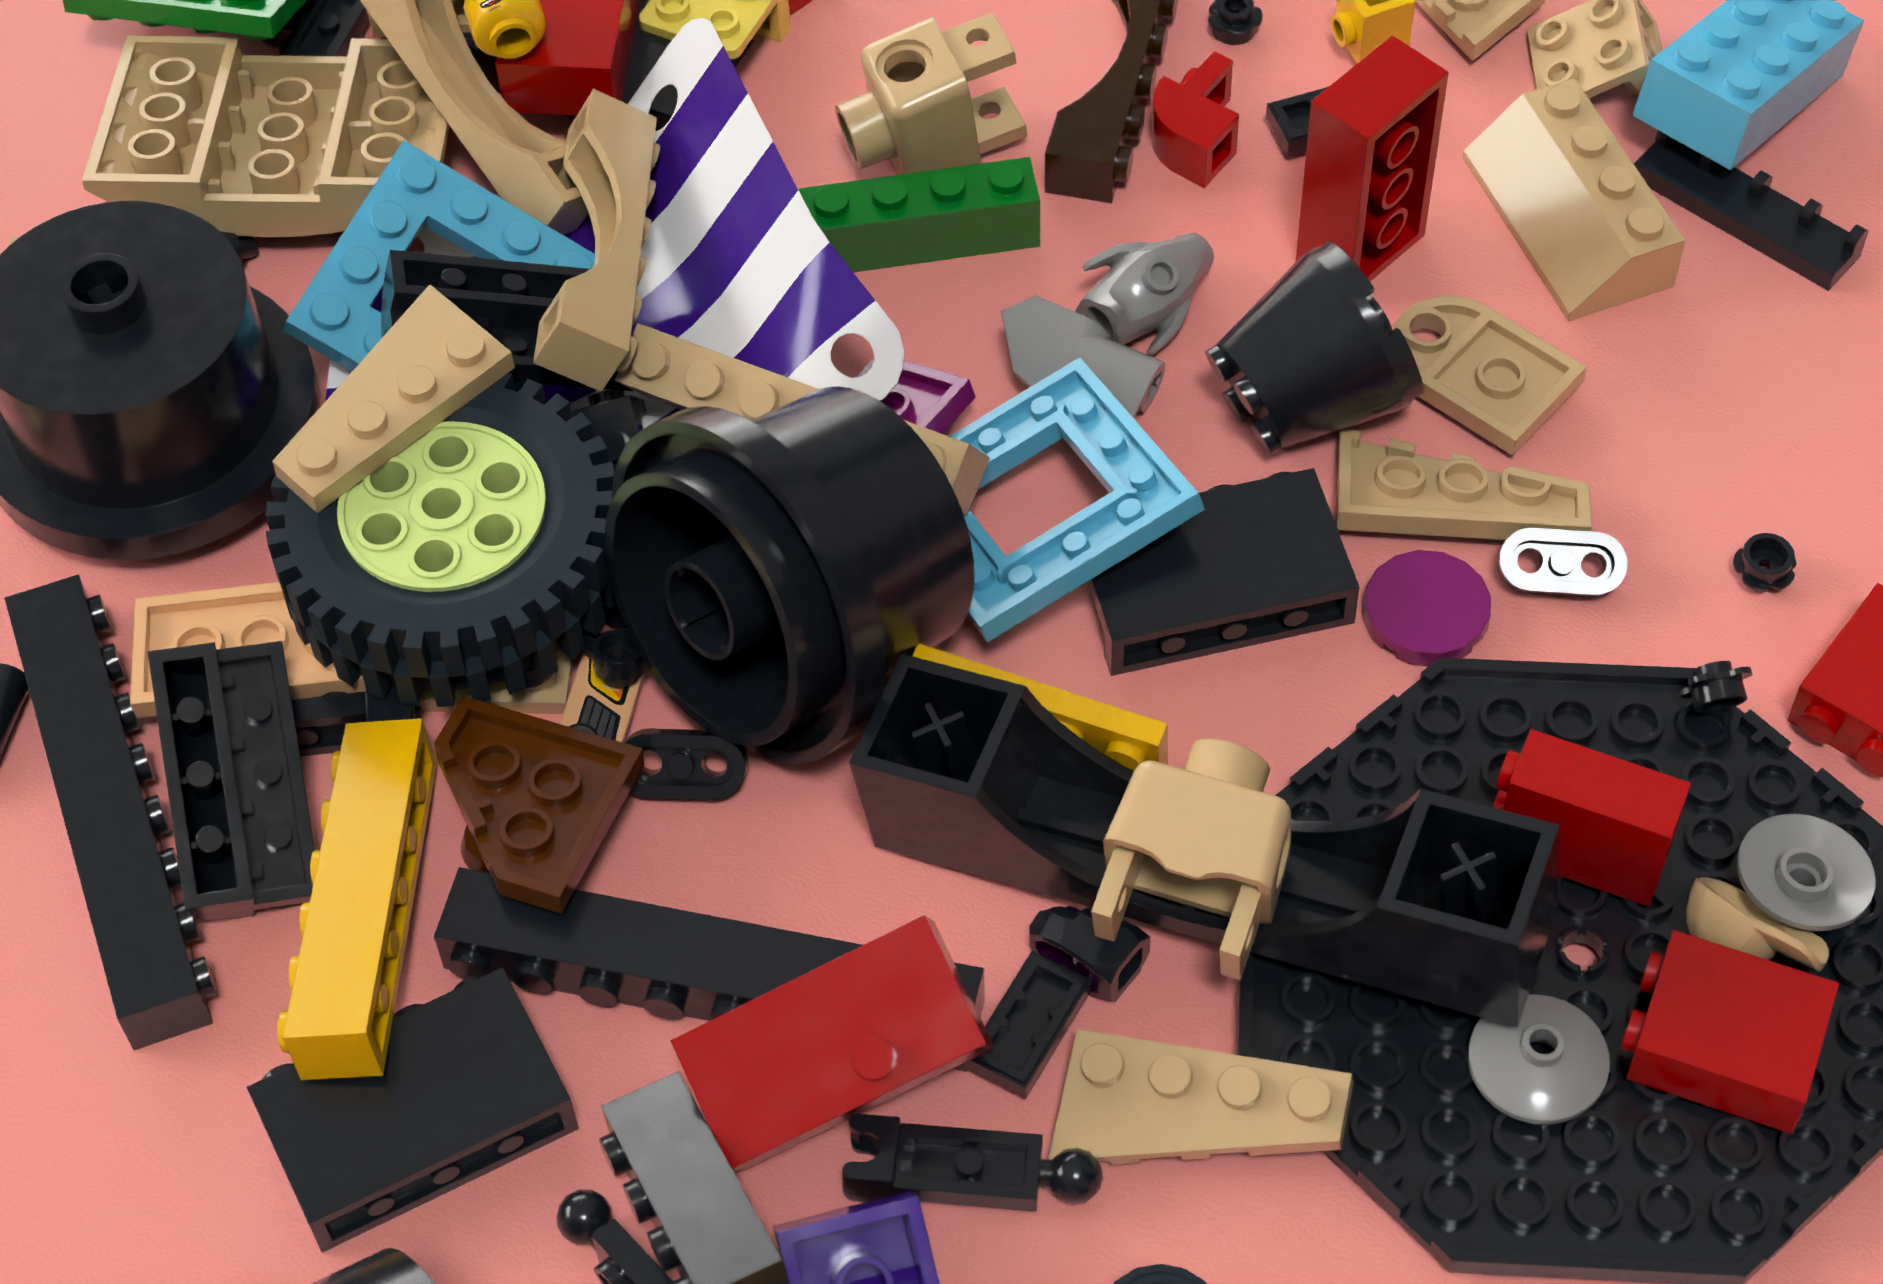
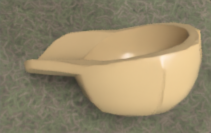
(1732, 919)

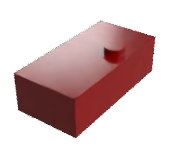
(581, 51)
(1373, 157)
(832, 1044)

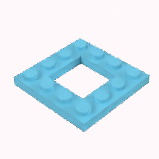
(412, 193)
(1142, 504)

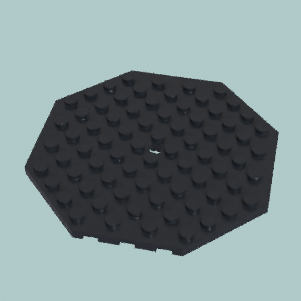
(1642, 1176)

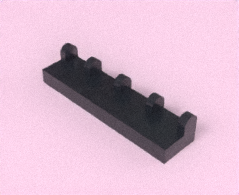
(1752, 211)

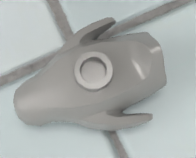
(1146, 287)

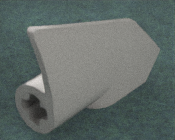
(1048, 337)

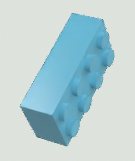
(1746, 73)

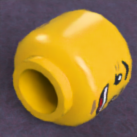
(505, 26)

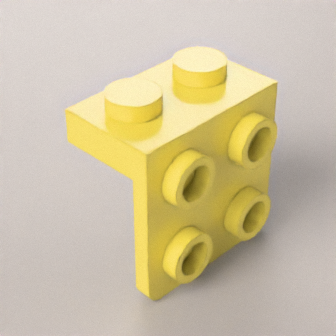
(733, 19)

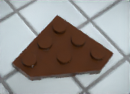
(534, 795)

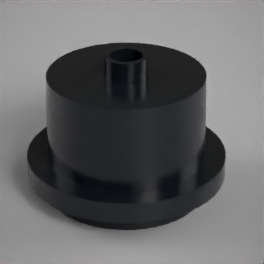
(140, 383)
(785, 564)

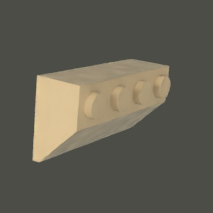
(1575, 201)

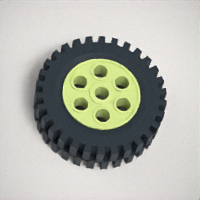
(456, 552)

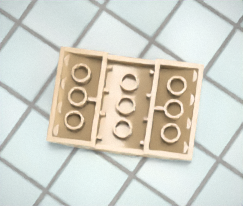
(257, 136)

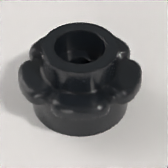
(1234, 20)
(1770, 551)

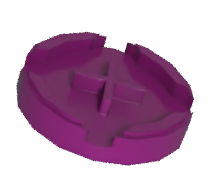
(1427, 606)

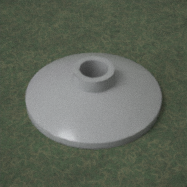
(1810, 851)
(1538, 1085)

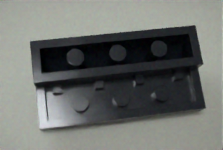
(496, 294)
(233, 778)

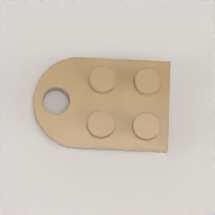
(1488, 369)

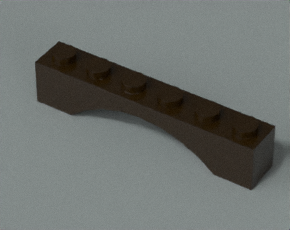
(1093, 133)

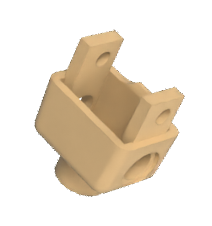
(921, 100)
(1199, 841)

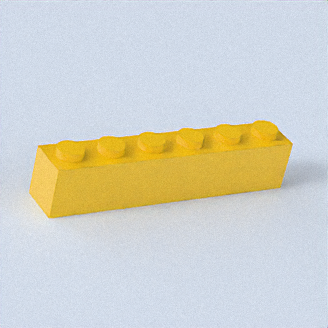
(359, 902)

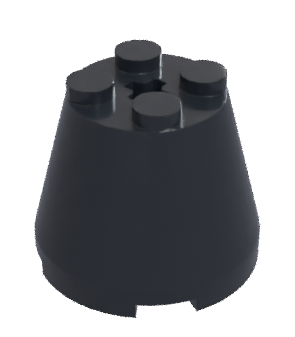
(1315, 355)

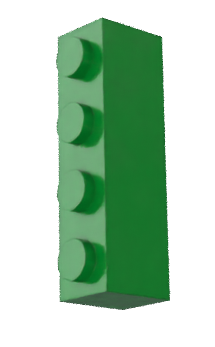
(929, 214)

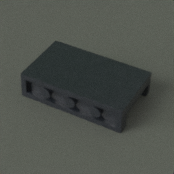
(1232, 577)
(455, 1101)

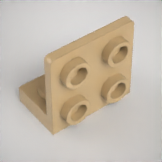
(1596, 45)

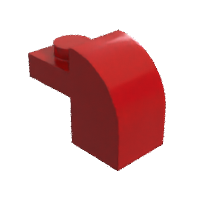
(1191, 125)

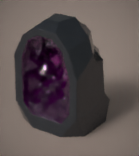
(1069, 939)

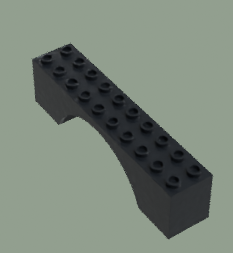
(1410, 900)

